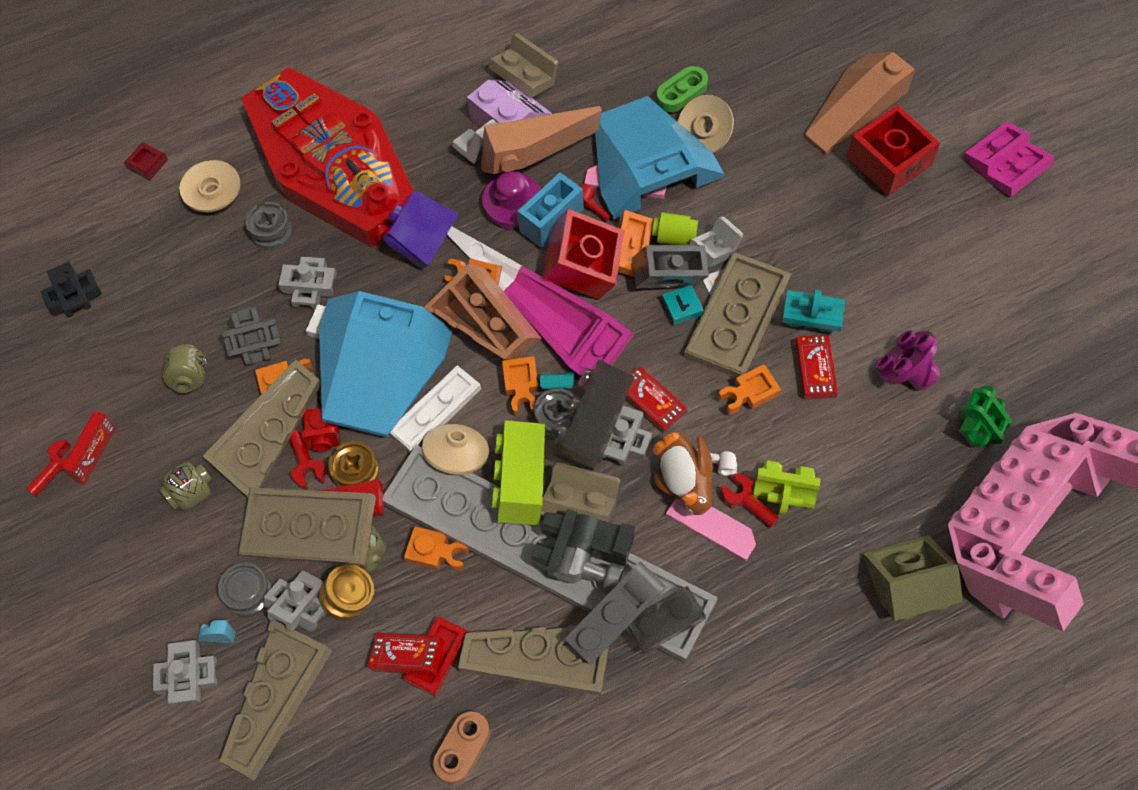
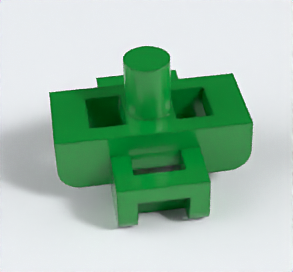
(984, 418)

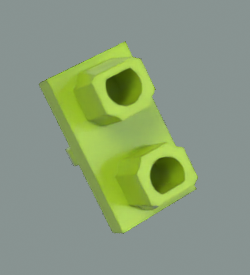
(786, 488)

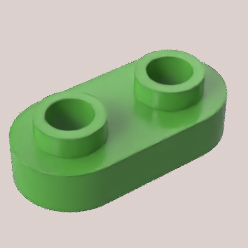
(677, 92)

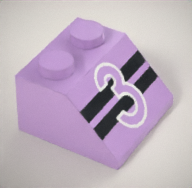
(502, 103)

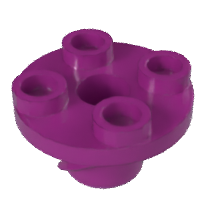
(506, 196)
(911, 360)

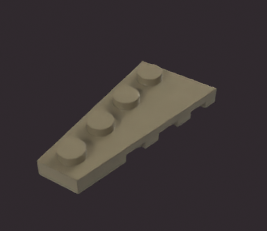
(261, 433)
(533, 657)
(279, 685)

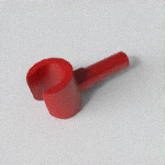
(588, 195)

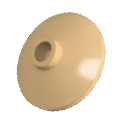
(700, 113)
(207, 177)
(455, 449)

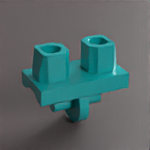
(813, 311)

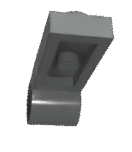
(615, 612)

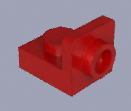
(318, 434)

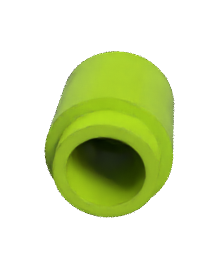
(674, 229)

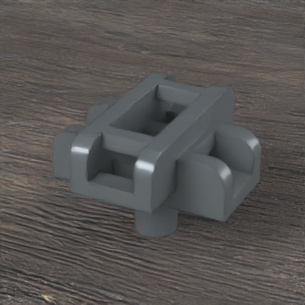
(251, 332)

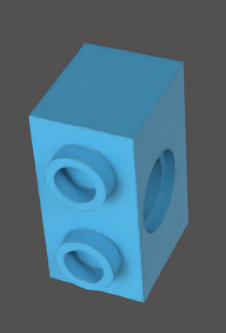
(547, 207)

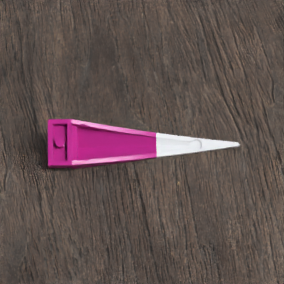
(568, 323)

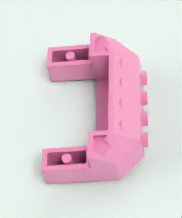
(1019, 500)

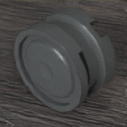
(269, 226)
(551, 410)
(243, 589)

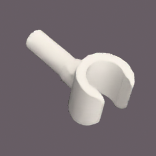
(726, 463)

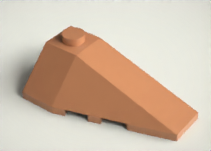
(859, 97)
(528, 140)

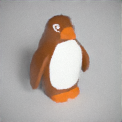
(685, 471)

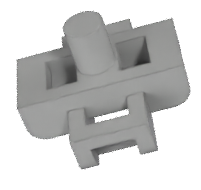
(304, 281)
(628, 434)
(294, 594)
(184, 670)

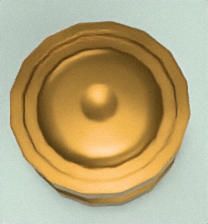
(353, 464)
(346, 592)

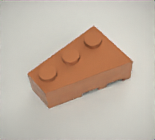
(485, 313)

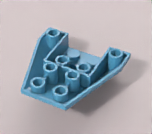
(644, 151)
(376, 359)

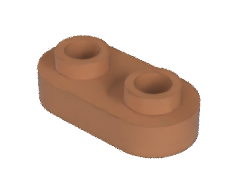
(461, 746)

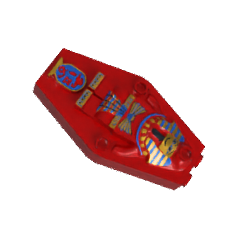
(328, 154)

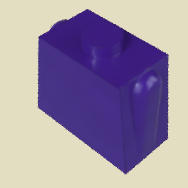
(418, 228)

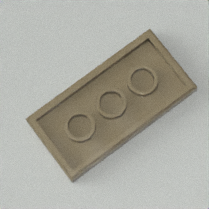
(737, 315)
(307, 525)

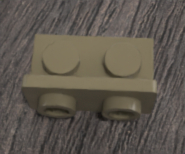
(525, 66)
(581, 491)

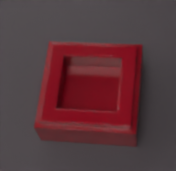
(146, 161)

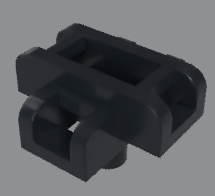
(64, 286)

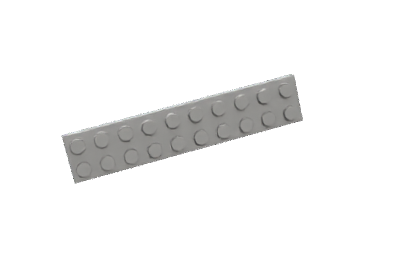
(464, 513)

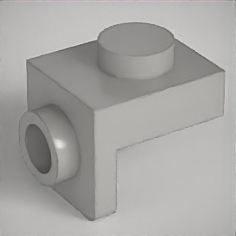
(471, 143)
(719, 241)

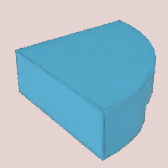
(218, 632)

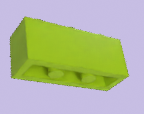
(519, 473)

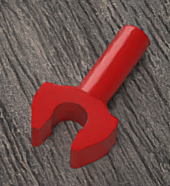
(56, 452)
(305, 463)
(747, 499)

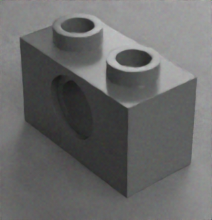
(670, 266)

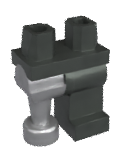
(577, 541)

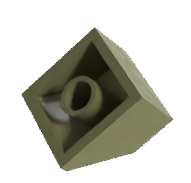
(914, 577)

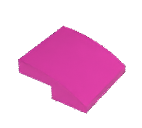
(1008, 158)

